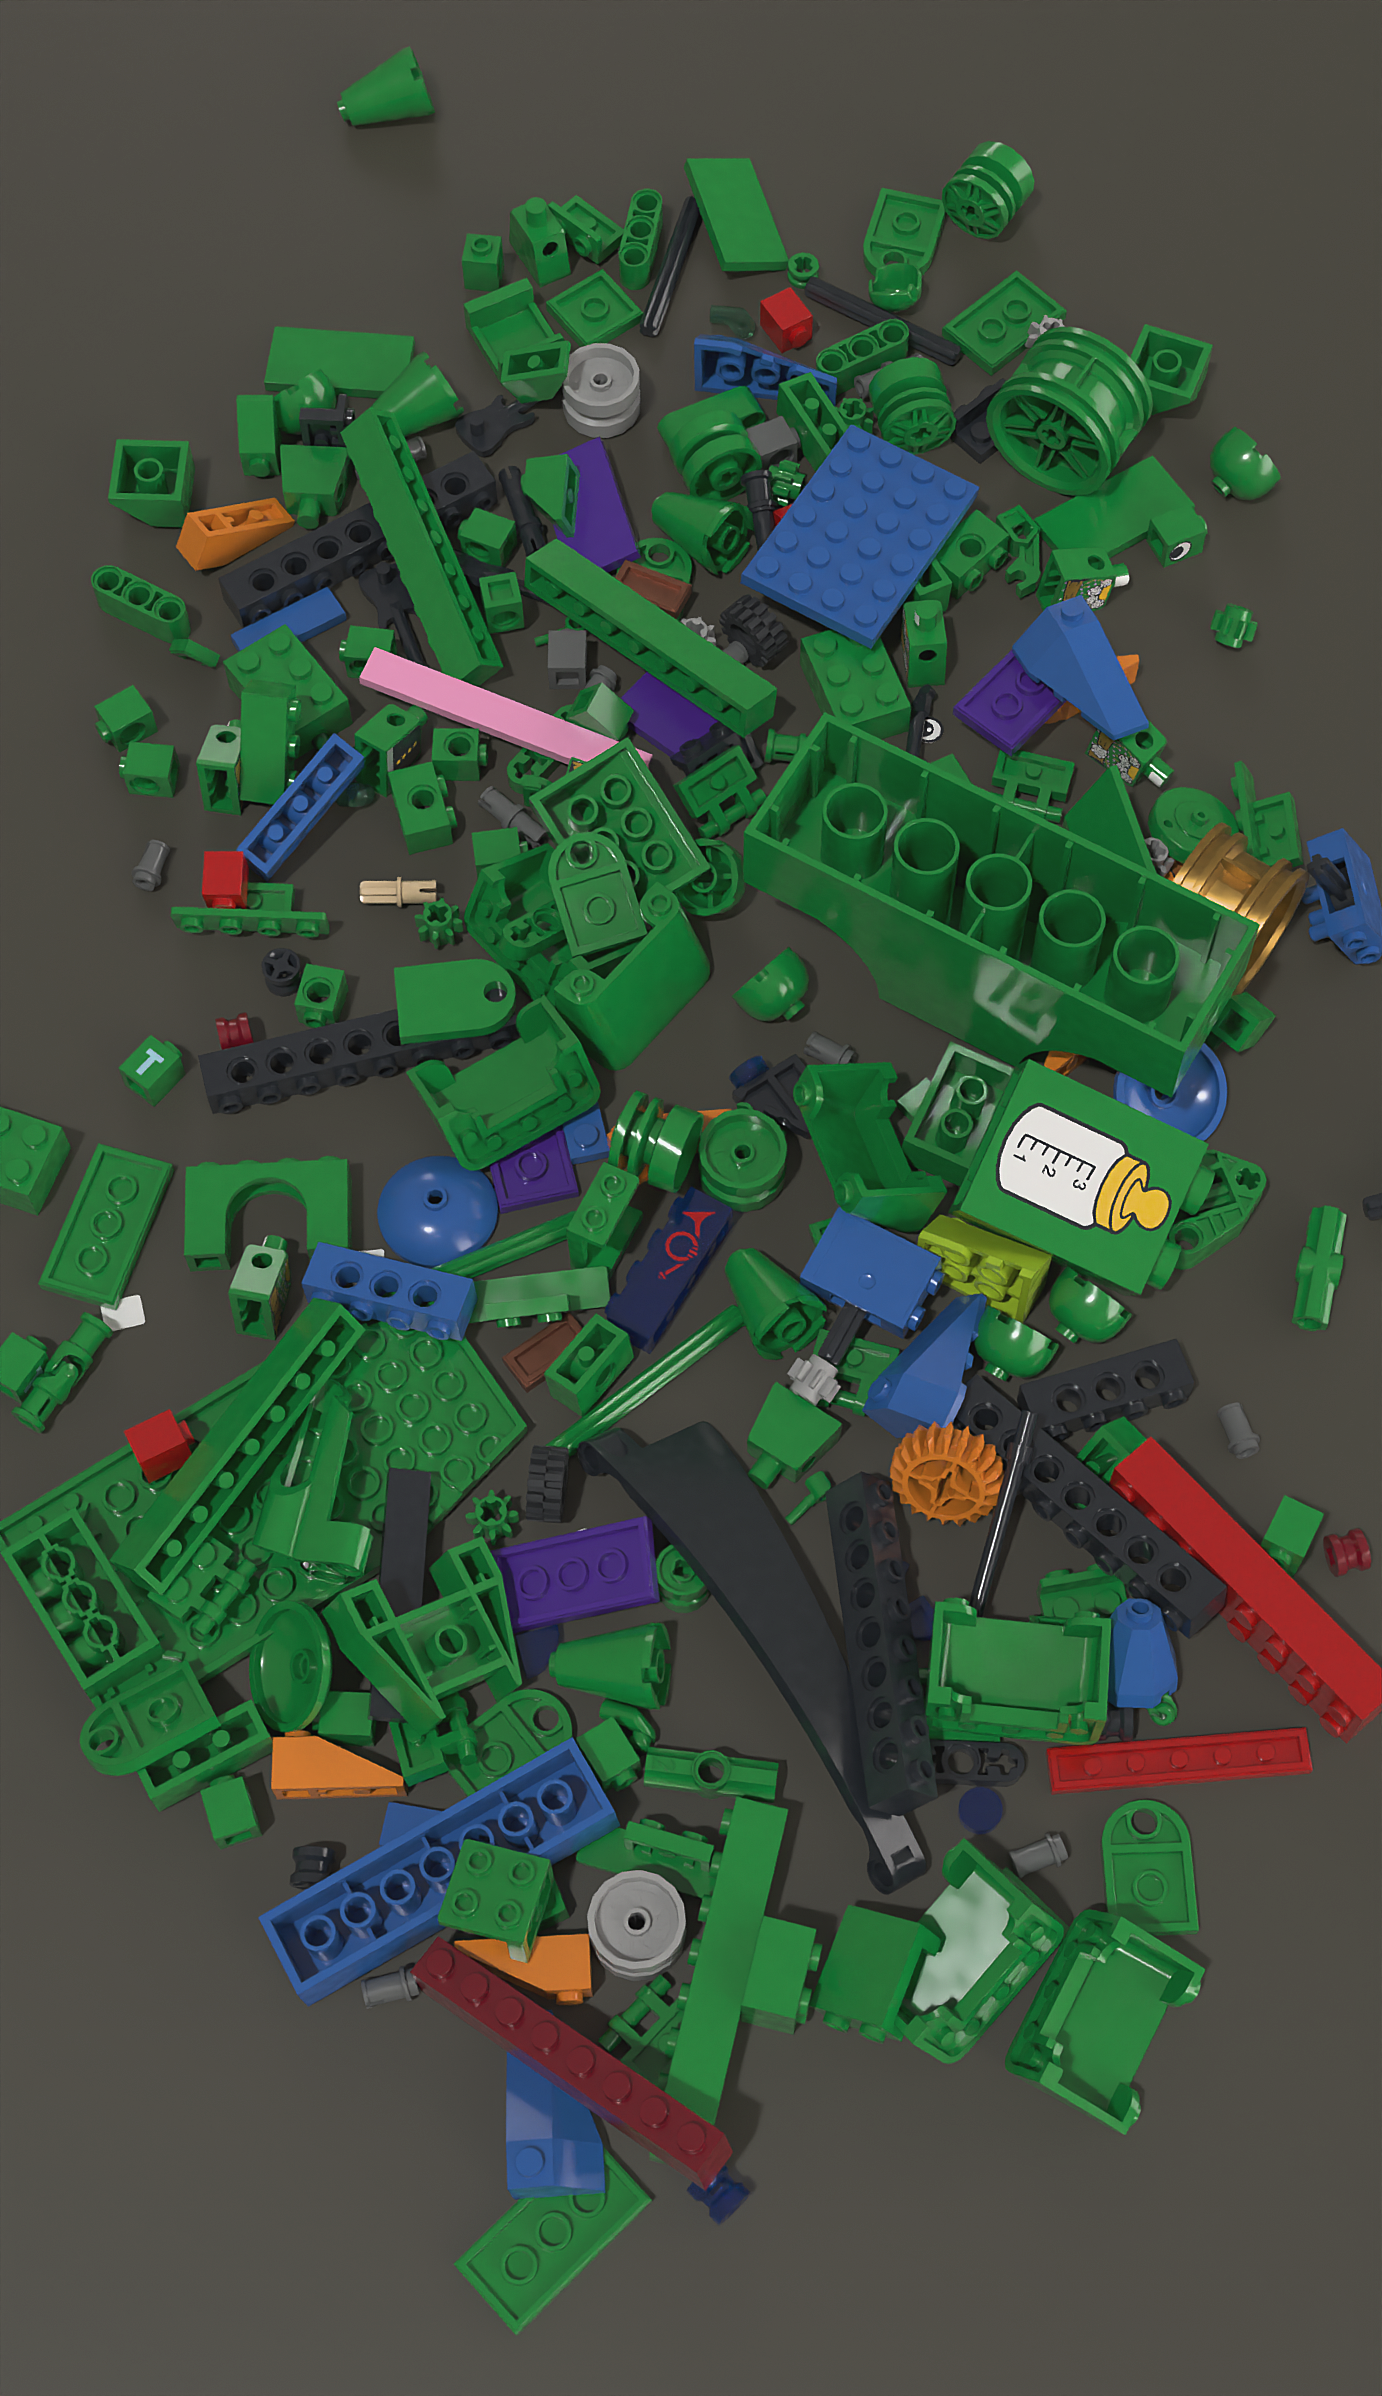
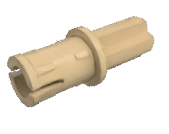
(398, 892)

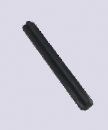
(670, 268)
(872, 315)

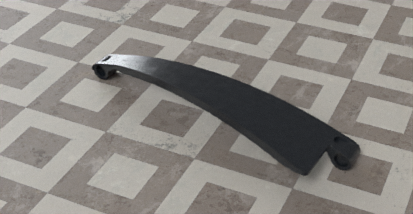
(732, 1543)

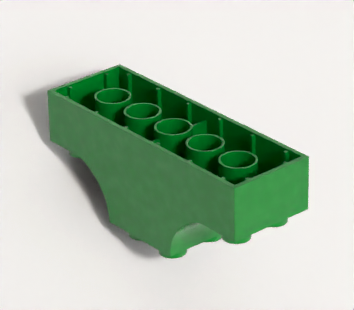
(994, 912)

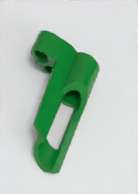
(298, 1517)

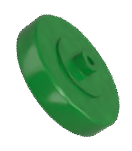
(1184, 817)

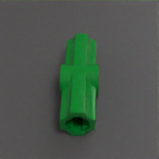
(1319, 1268)
(681, 1771)

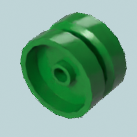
(714, 455)
(742, 1159)

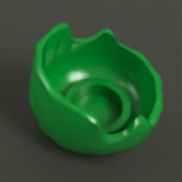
(896, 287)

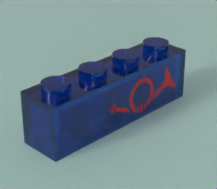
(669, 1268)

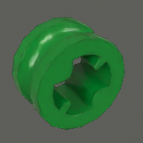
(802, 261)

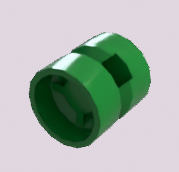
(678, 1584)

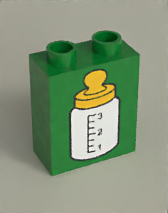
(1083, 1180)

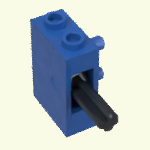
(1347, 896)
(870, 1278)

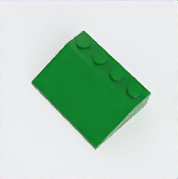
(624, 803)
(1108, 819)

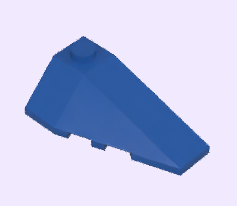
(731, 362)
(1076, 660)
(928, 1374)
(549, 2139)

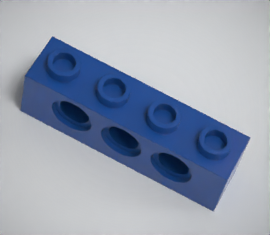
(301, 806)
(336, 1266)

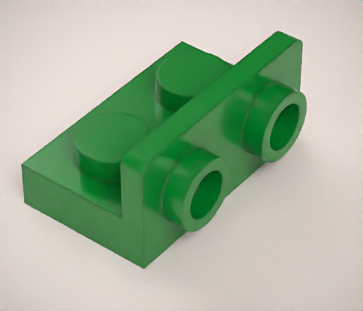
(1091, 1590)

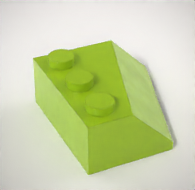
(987, 1264)

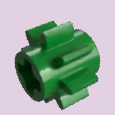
(854, 412)
(786, 482)
(1233, 625)
(439, 923)
(491, 1528)

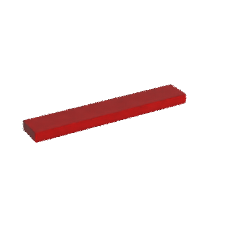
(1178, 1761)

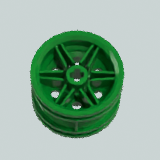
(1069, 411)

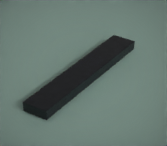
(402, 1558)

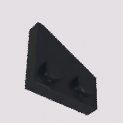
(773, 1095)

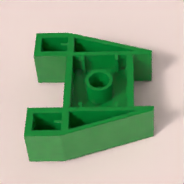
(435, 1646)

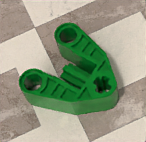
(1224, 1209)

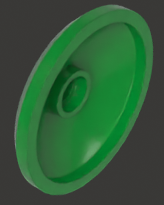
(290, 1668)

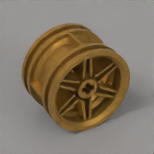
(1247, 886)

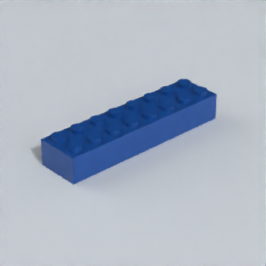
(397, 1890)

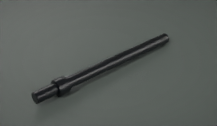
(1018, 1455)

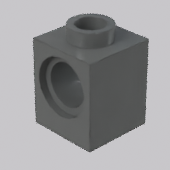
(775, 442)
(567, 659)

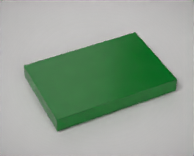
(998, 323)

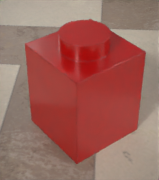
(786, 320)
(225, 879)
(160, 1444)

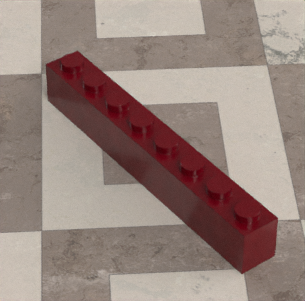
(573, 2063)

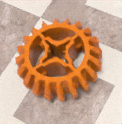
(947, 1473)

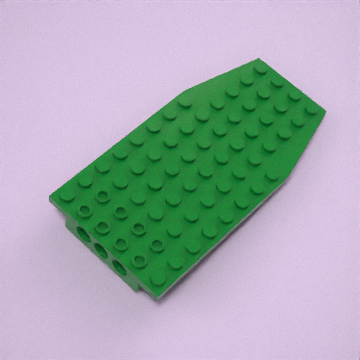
(413, 1408)

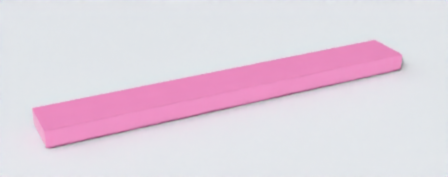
(483, 709)

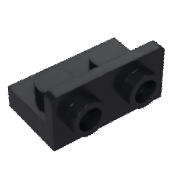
(971, 425)
(324, 426)
(720, 738)

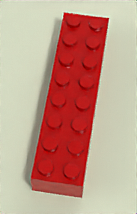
(1261, 1599)

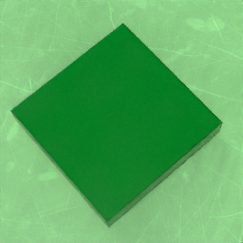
(594, 310)

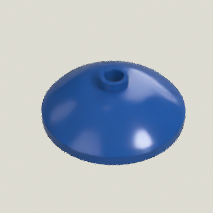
(1195, 1104)
(442, 1231)

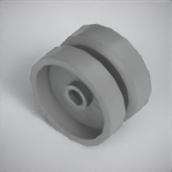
(601, 390)
(641, 1952)

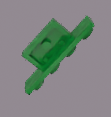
(1267, 822)
(267, 912)
(540, 1295)
(648, 1847)

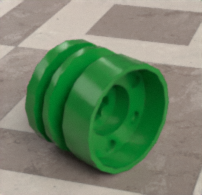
(988, 189)
(912, 405)
(648, 1139)

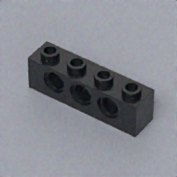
(1160, 1363)

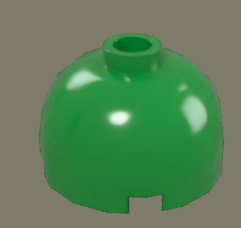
(309, 392)
(1240, 467)
(720, 886)
(775, 988)
(1085, 1309)
(1011, 1346)

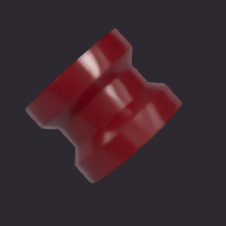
(234, 1031)
(1347, 1552)

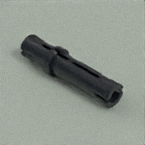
(528, 526)

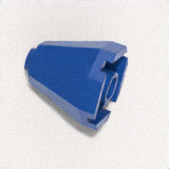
(1140, 1656)

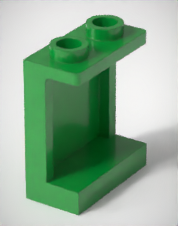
(506, 322)
(604, 1221)
(870, 1972)

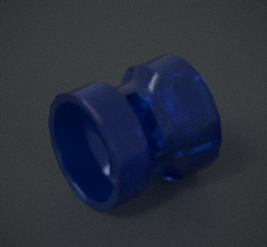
(725, 2200)

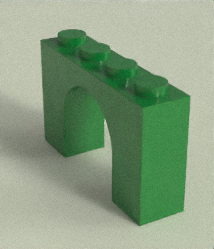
(219, 1191)

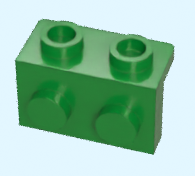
(587, 229)

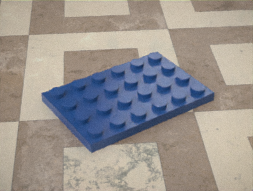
(860, 536)

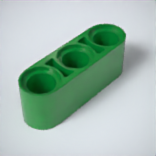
(640, 239)
(864, 352)
(736, 400)
(140, 604)

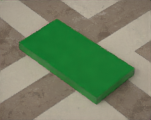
(736, 214)
(353, 361)
(1116, 512)
(106, 1226)
(547, 2244)

